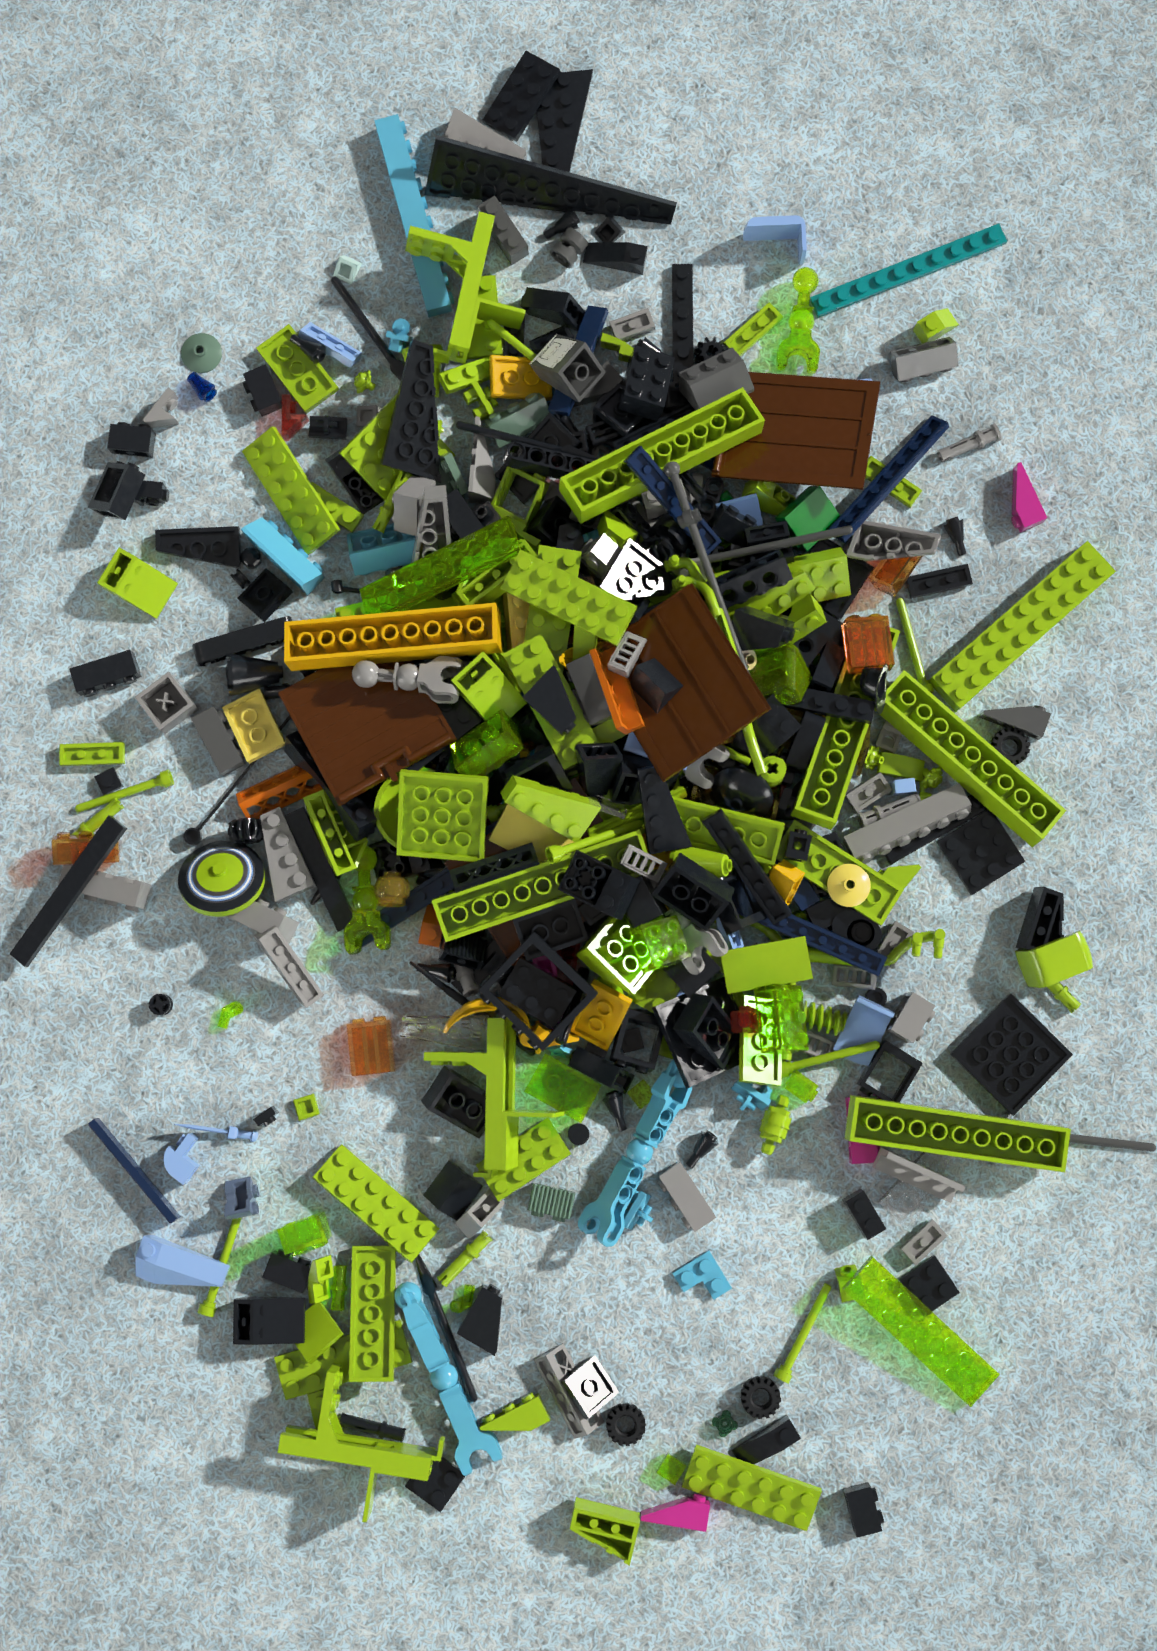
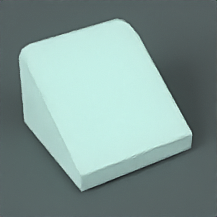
(347, 269)

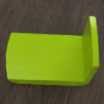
(1055, 960)

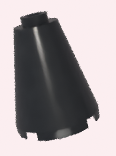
(250, 673)

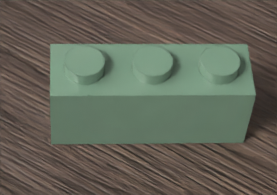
(519, 417)

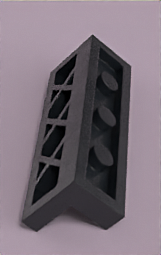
(494, 867)

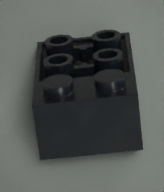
(356, 487)
(625, 783)
(408, 866)
(599, 885)
(268, 1320)

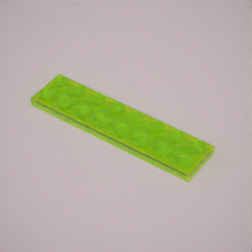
(442, 569)
(920, 1331)

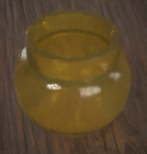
(392, 890)

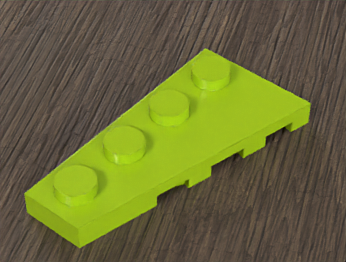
(484, 339)
(779, 598)

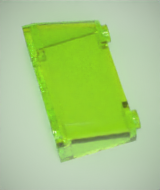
(782, 673)

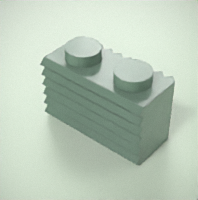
(551, 1201)

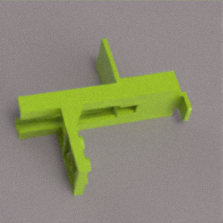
(469, 265)
(500, 1111)
(334, 1445)

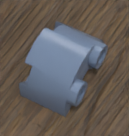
(241, 1198)

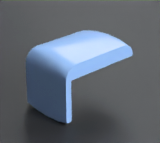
(778, 229)
(864, 1024)

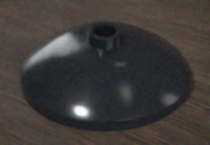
(742, 791)

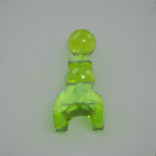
(801, 324)
(366, 918)

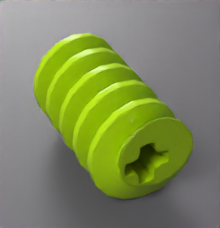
(779, 766)
(826, 1019)

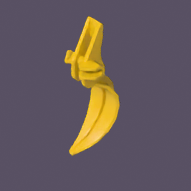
(479, 1005)

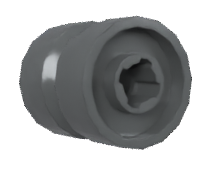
(567, 249)

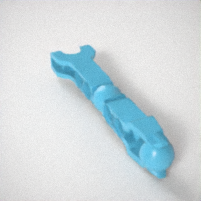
(609, 1208)
(445, 1378)

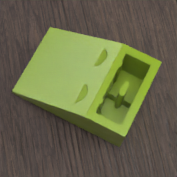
(137, 583)
(487, 688)

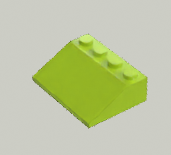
(613, 955)

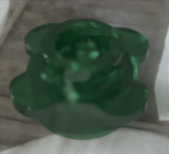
(724, 1417)

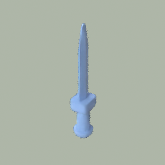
(232, 1132)

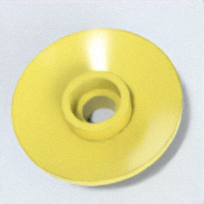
(837, 885)

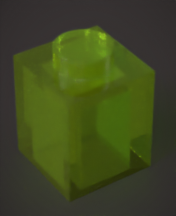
(801, 1087)

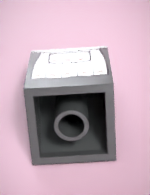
(568, 366)

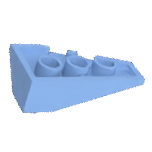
(173, 1264)

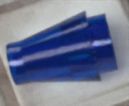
(203, 388)

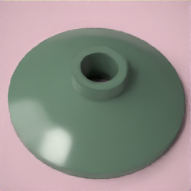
(203, 361)

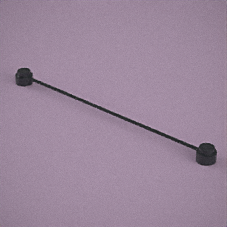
(192, 835)

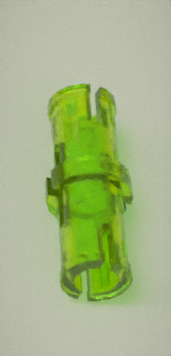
(339, 1287)

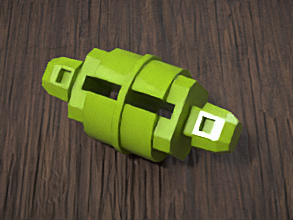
(775, 1124)

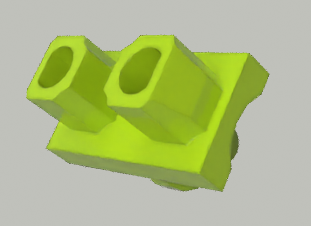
(475, 394)

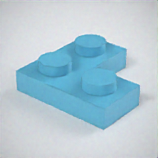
(703, 1269)

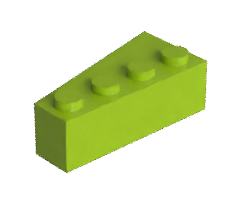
(555, 808)

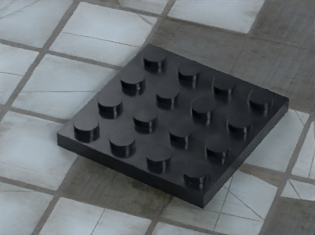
(1011, 1054)
(690, 1064)

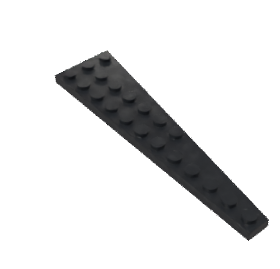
(480, 173)

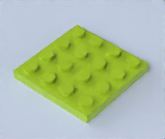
(366, 451)
(442, 815)

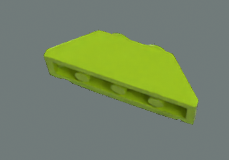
(487, 585)
(337, 843)

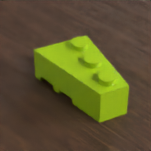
(606, 1526)

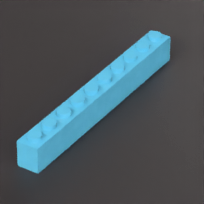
(412, 210)

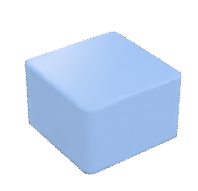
(903, 786)

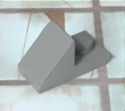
(159, 415)

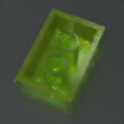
(487, 745)
(781, 1019)
(563, 1088)

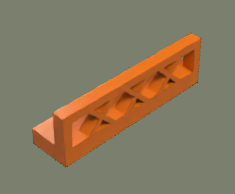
(617, 693)
(273, 787)

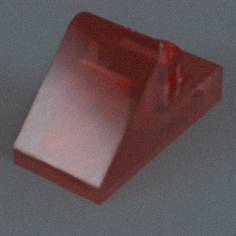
(290, 420)
(744, 1020)

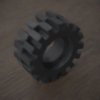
(1018, 738)
(764, 1410)
(622, 1437)

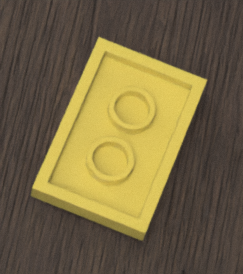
(254, 726)

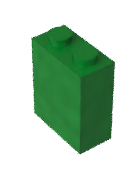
(808, 514)

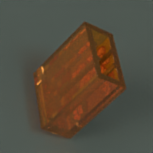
(867, 642)
(371, 1046)

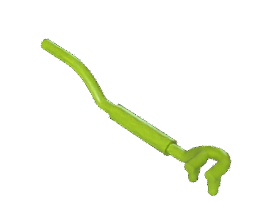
(697, 580)
(914, 942)

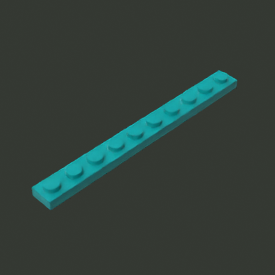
(908, 270)

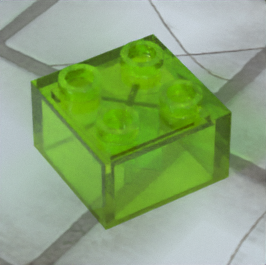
(659, 944)
(304, 1233)

